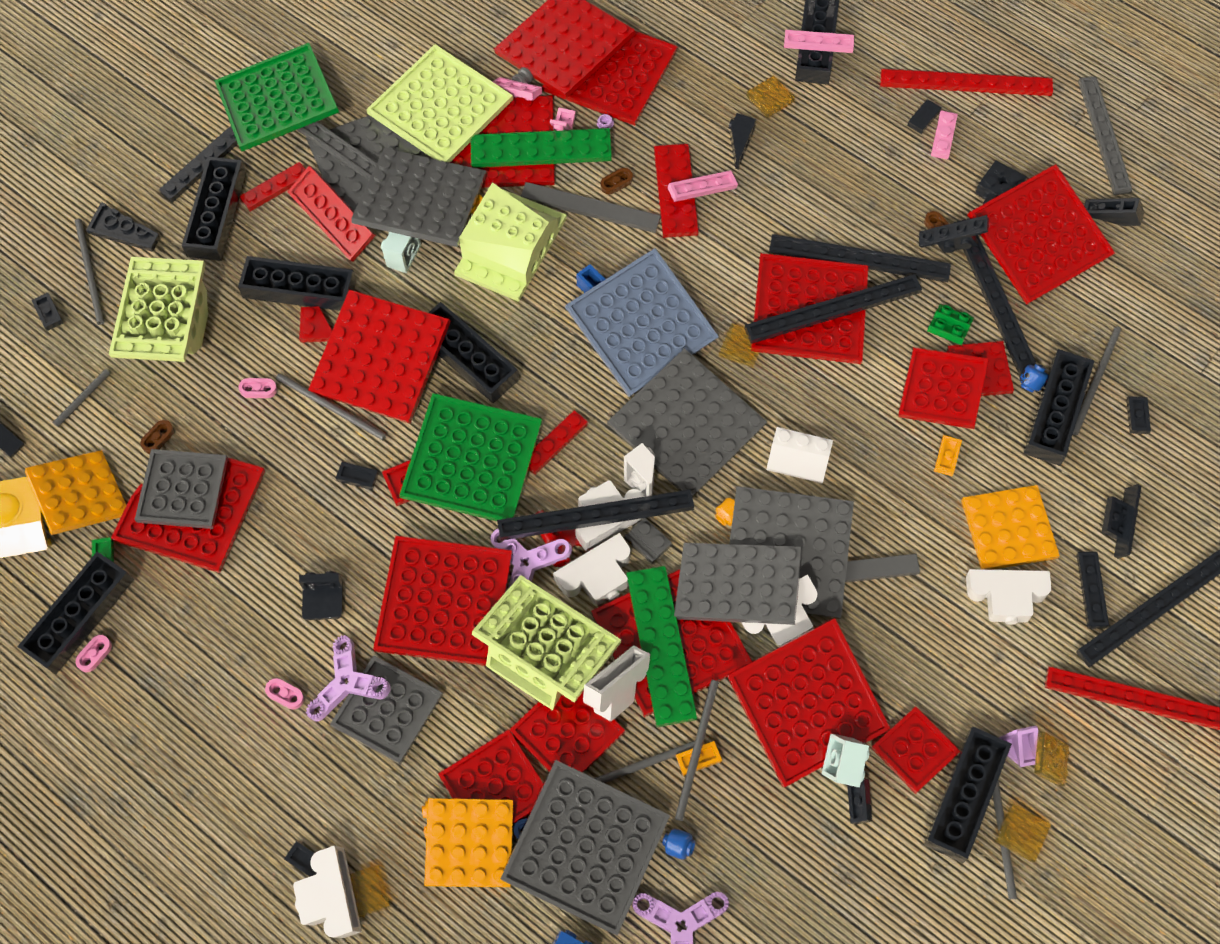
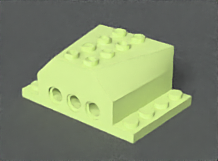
(506, 242)
(161, 310)
(543, 643)

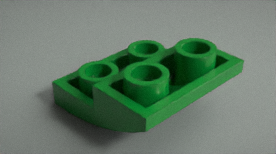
(950, 324)

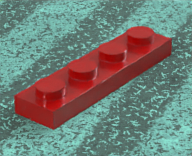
(272, 187)
(556, 441)

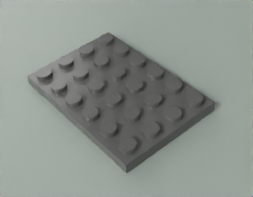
(739, 583)

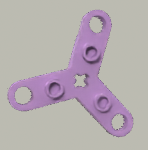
(537, 557)
(337, 690)
(694, 916)

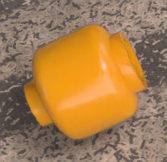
(724, 511)

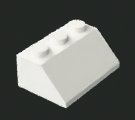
(799, 455)
(640, 469)

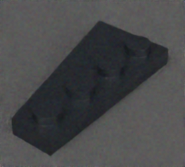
(114, 226)

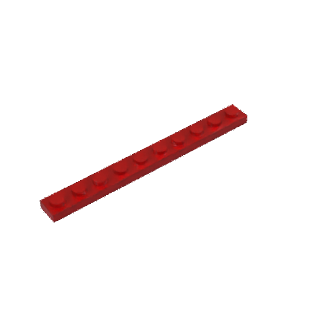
(966, 82)
(1133, 698)

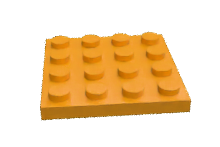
(76, 492)
(1010, 528)
(468, 842)

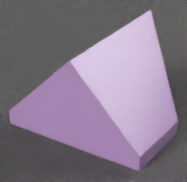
(1023, 745)

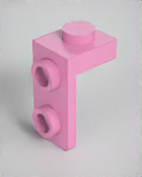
(564, 120)

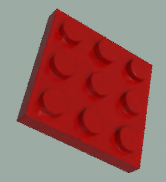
(998, 374)
(915, 750)

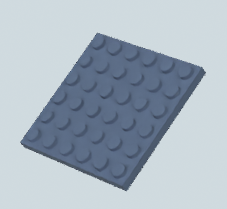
(640, 321)

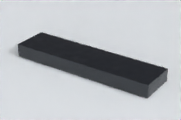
(1092, 590)

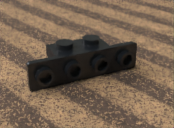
(955, 235)
(1121, 520)

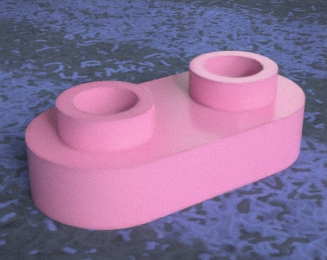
(258, 387)
(92, 653)
(285, 694)

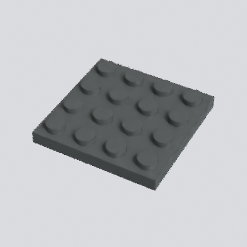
(181, 489)
(392, 722)

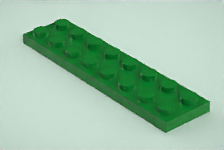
(541, 148)
(660, 638)

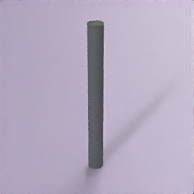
(81, 398)

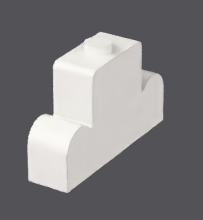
(604, 493)
(597, 572)
(1008, 592)
(781, 632)
(615, 685)
(328, 895)

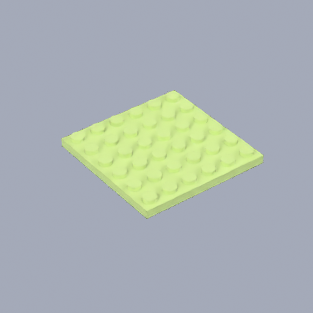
(439, 104)

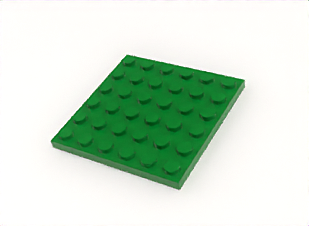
(275, 97)
(471, 458)

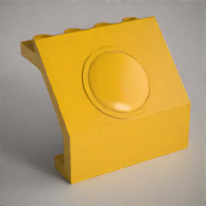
(20, 519)

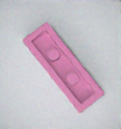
(519, 89)
(944, 135)

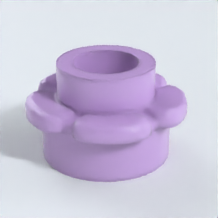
(605, 119)

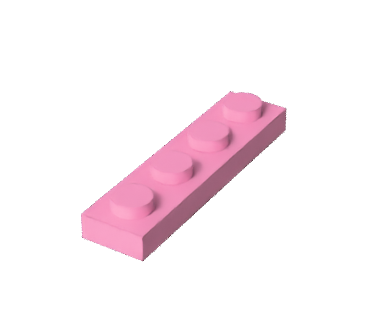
(819, 41)
(702, 186)

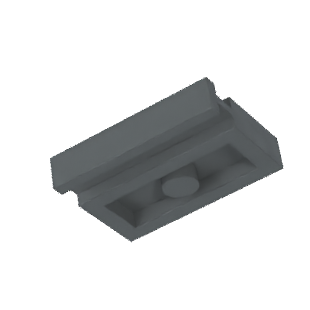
(648, 540)

